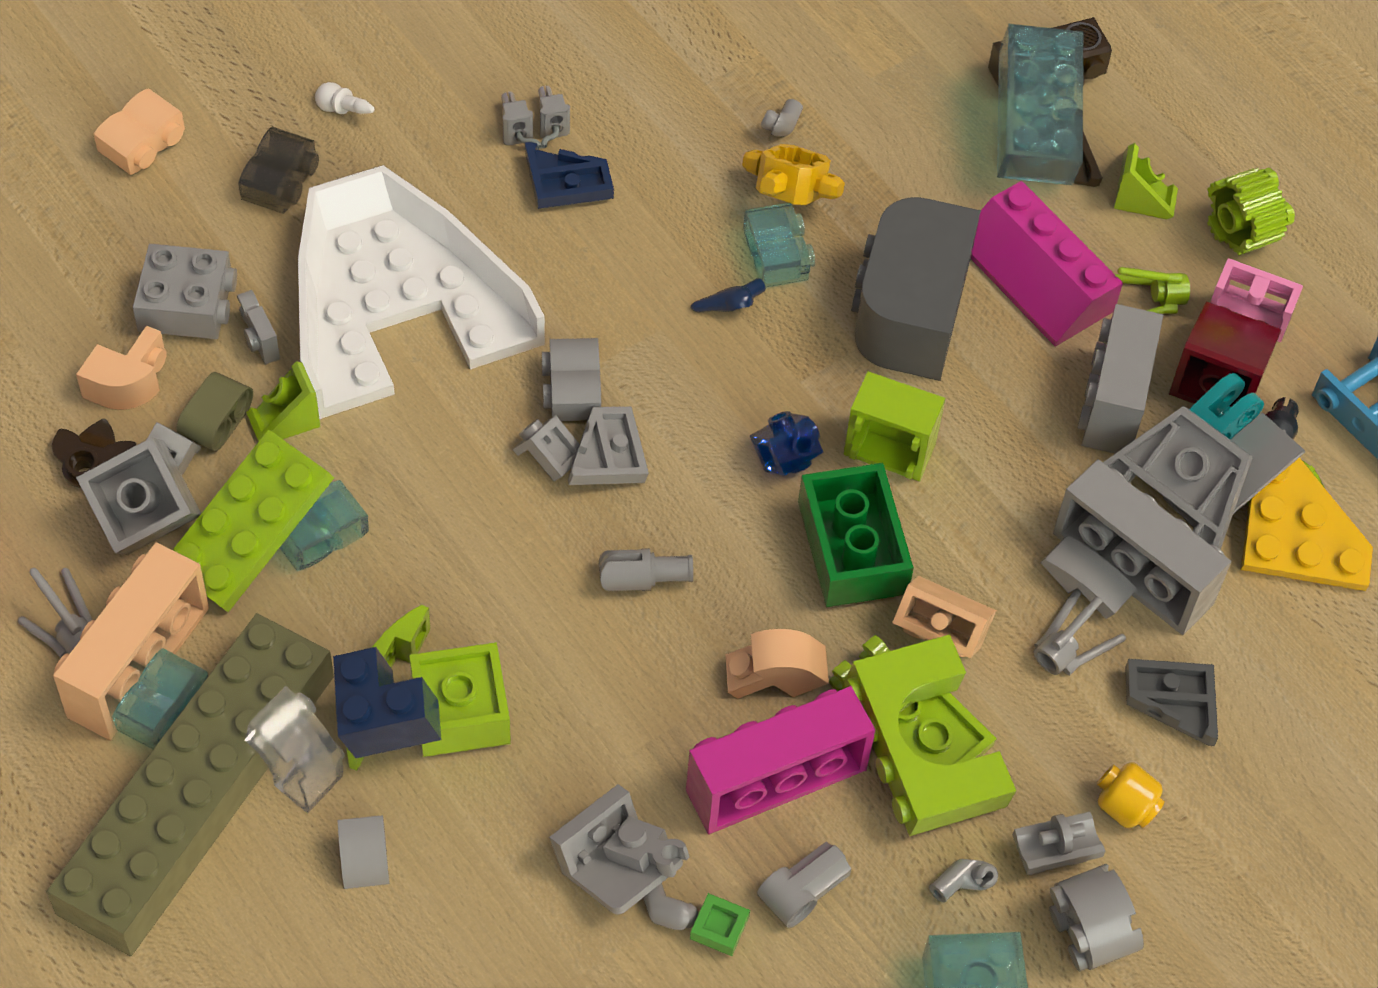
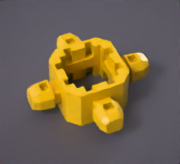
(793, 174)

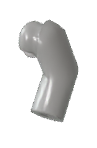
(964, 875)
(669, 911)

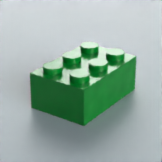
(855, 534)

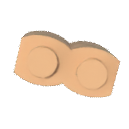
(139, 131)

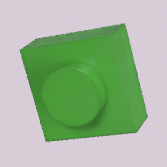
(720, 924)

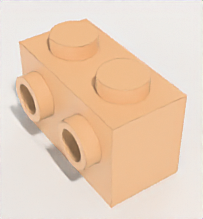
(936, 611)

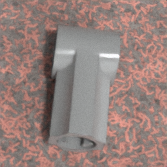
(796, 890)

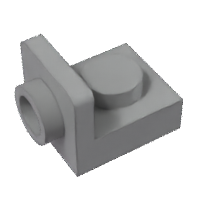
(550, 445)

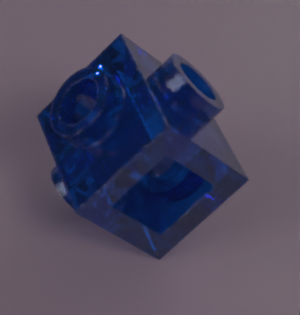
(787, 443)

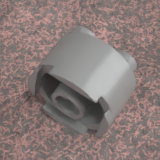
(1096, 916)

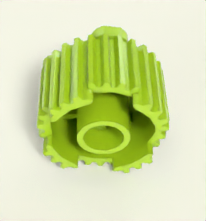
(1249, 210)

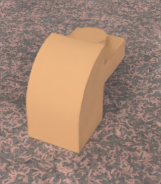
(121, 379)
(777, 658)

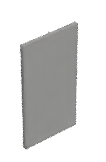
(1271, 454)

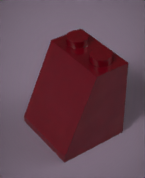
(1223, 345)

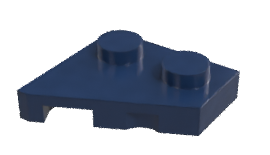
(567, 177)

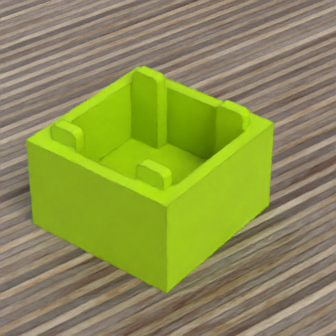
(893, 425)
(469, 697)

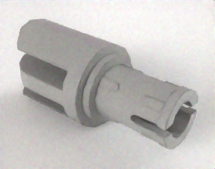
(641, 569)

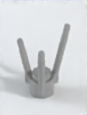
(71, 626)
(1058, 650)

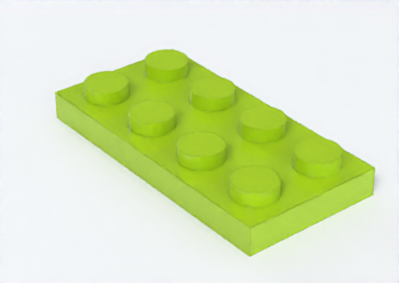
(252, 517)

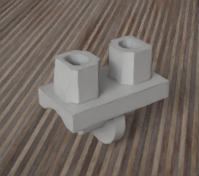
(1058, 843)

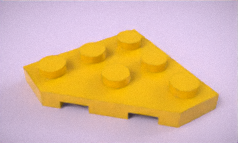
(1304, 534)

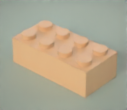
(148, 613)

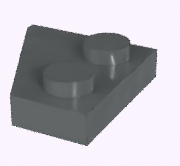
(1175, 695)

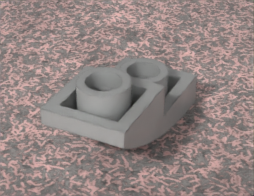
(1082, 568)

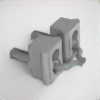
(519, 120)

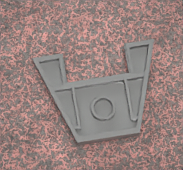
(1191, 468)

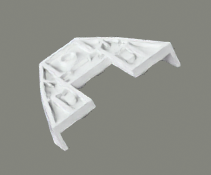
(386, 255)

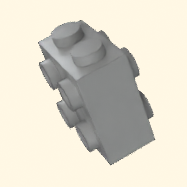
(184, 291)

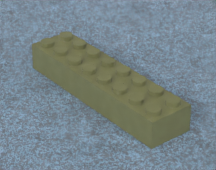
(184, 790)

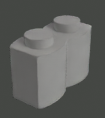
(573, 378)

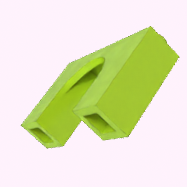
(923, 791)

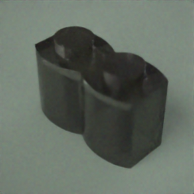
(278, 169)

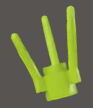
(1166, 288)

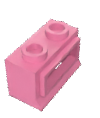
(1252, 302)

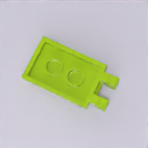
(932, 728)

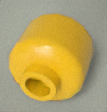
(1130, 795)

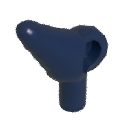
(731, 298)

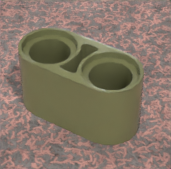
(215, 411)

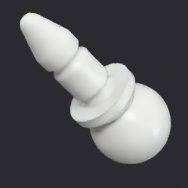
(332, 98)

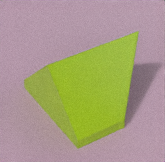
(1141, 189)
(288, 408)

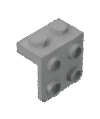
(584, 862)

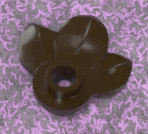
(87, 450)

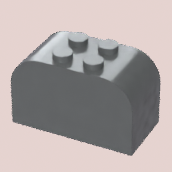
(913, 284)

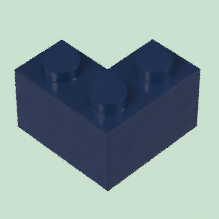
(378, 713)

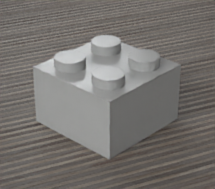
(139, 496)

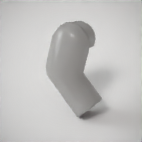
(785, 122)

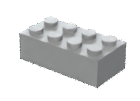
(1158, 553)

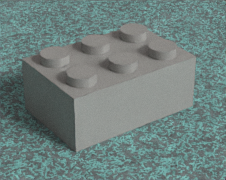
(1119, 378)

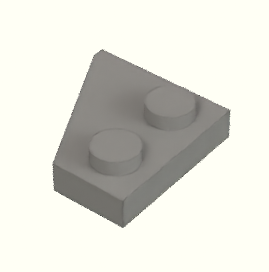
(609, 449)

